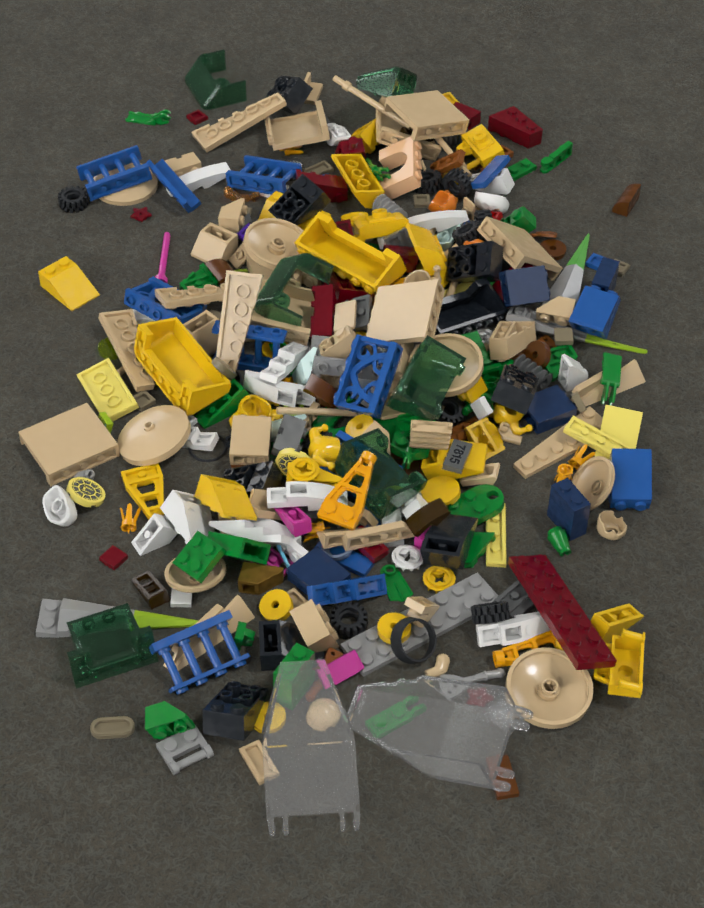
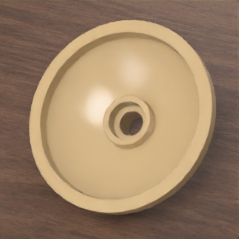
(595, 480)
(184, 583)

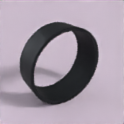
(396, 643)

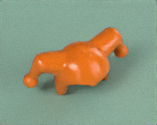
(443, 201)

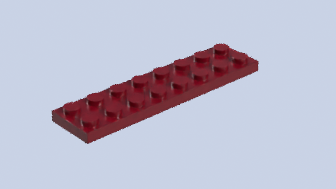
(562, 612)

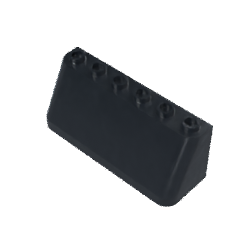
(471, 309)

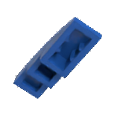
(347, 589)

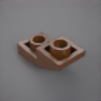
(321, 390)

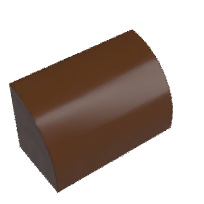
(627, 200)
(218, 269)

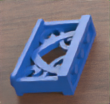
(143, 300)
(382, 386)

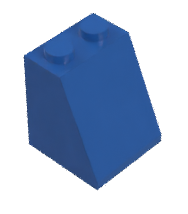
(595, 311)
(632, 479)

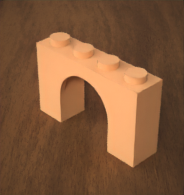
(409, 176)

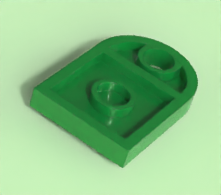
(477, 504)

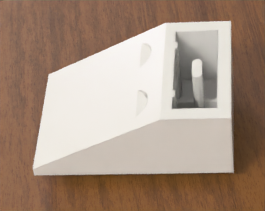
(187, 514)

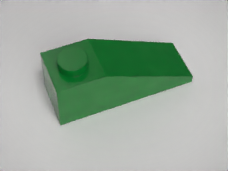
(223, 407)

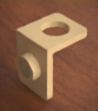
(470, 208)
(238, 257)

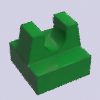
(243, 636)

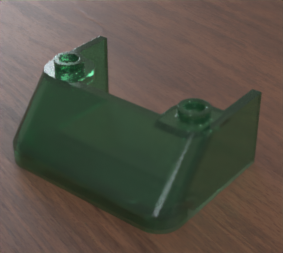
(210, 92)
(273, 302)

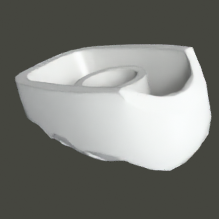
(491, 202)
(59, 507)

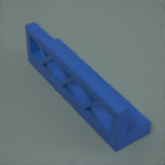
(174, 185)

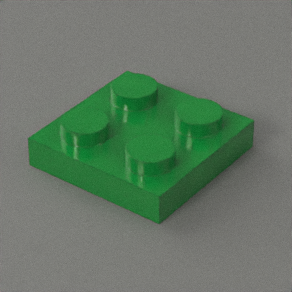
(199, 556)

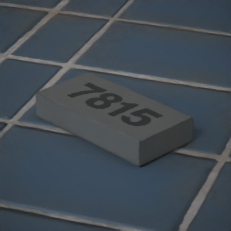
(457, 456)

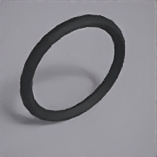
(214, 459)

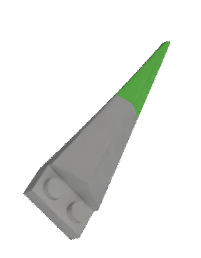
(570, 280)

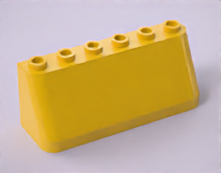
(350, 256)
(179, 365)

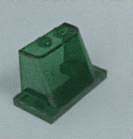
(108, 645)

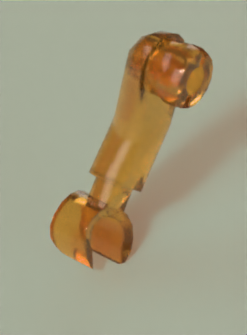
(233, 195)

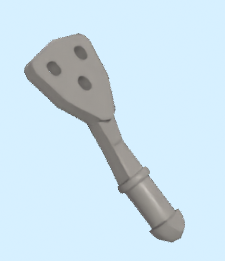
(483, 676)

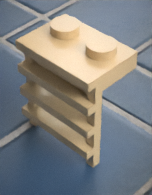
(430, 434)

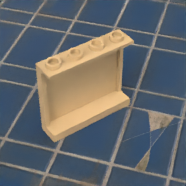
(428, 114)
(297, 129)
(388, 133)
(518, 246)
(299, 303)
(406, 312)
(69, 443)

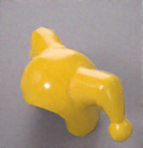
(253, 406)
(512, 417)
(323, 448)

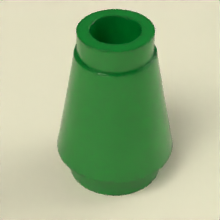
(559, 540)

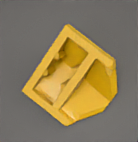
(486, 433)

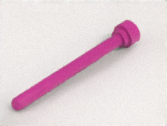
(163, 260)

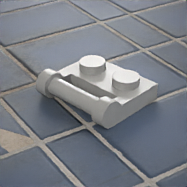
(181, 744)

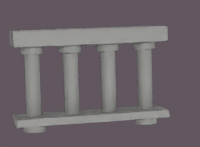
(336, 366)

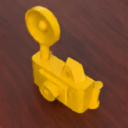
(481, 145)
(377, 225)
(627, 675)

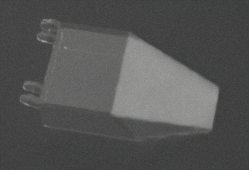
(441, 726)
(308, 747)

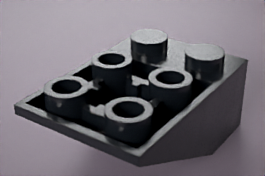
(293, 90)
(300, 202)
(475, 262)
(515, 388)
(256, 476)
(449, 542)
(277, 640)
(234, 711)

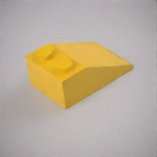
(67, 283)

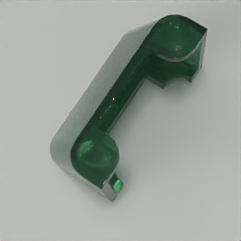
(388, 82)
(427, 380)
(389, 483)

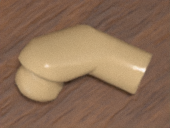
(507, 435)
(441, 666)

